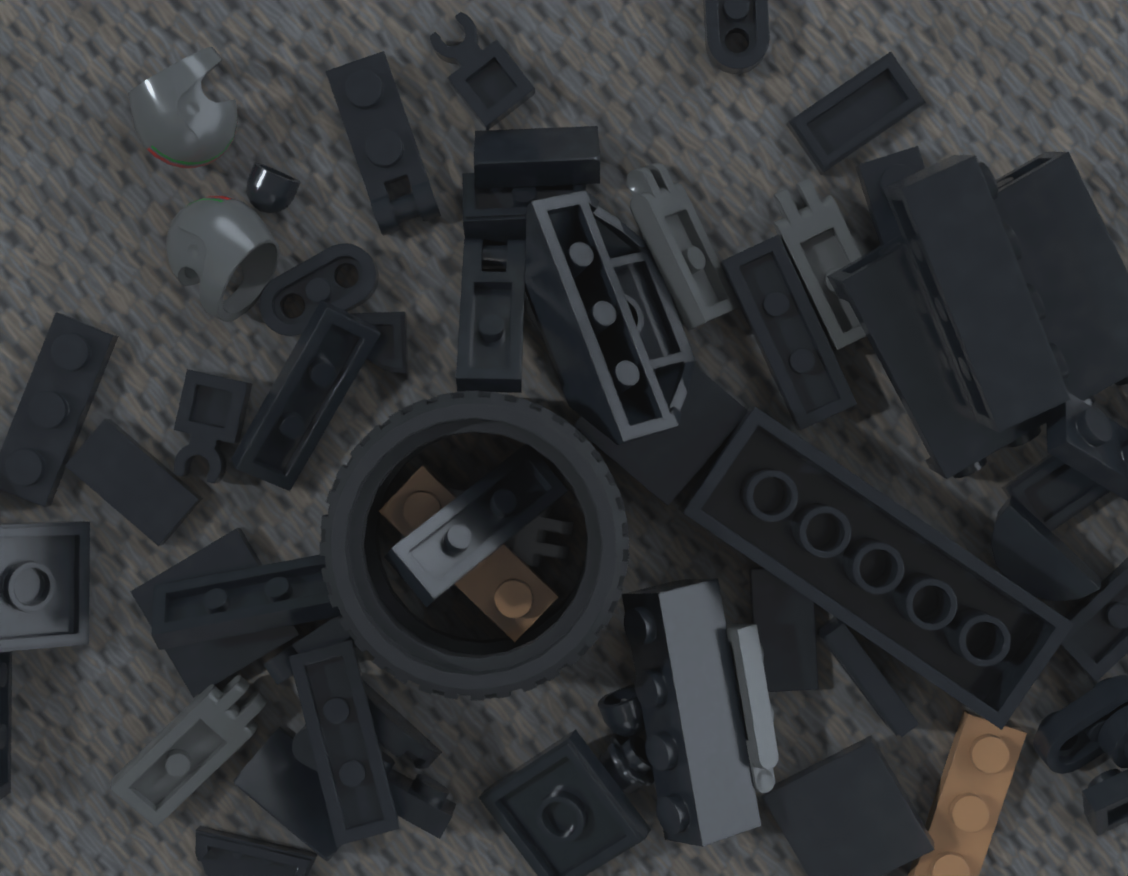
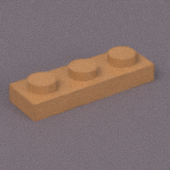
(500, 584)
(969, 797)

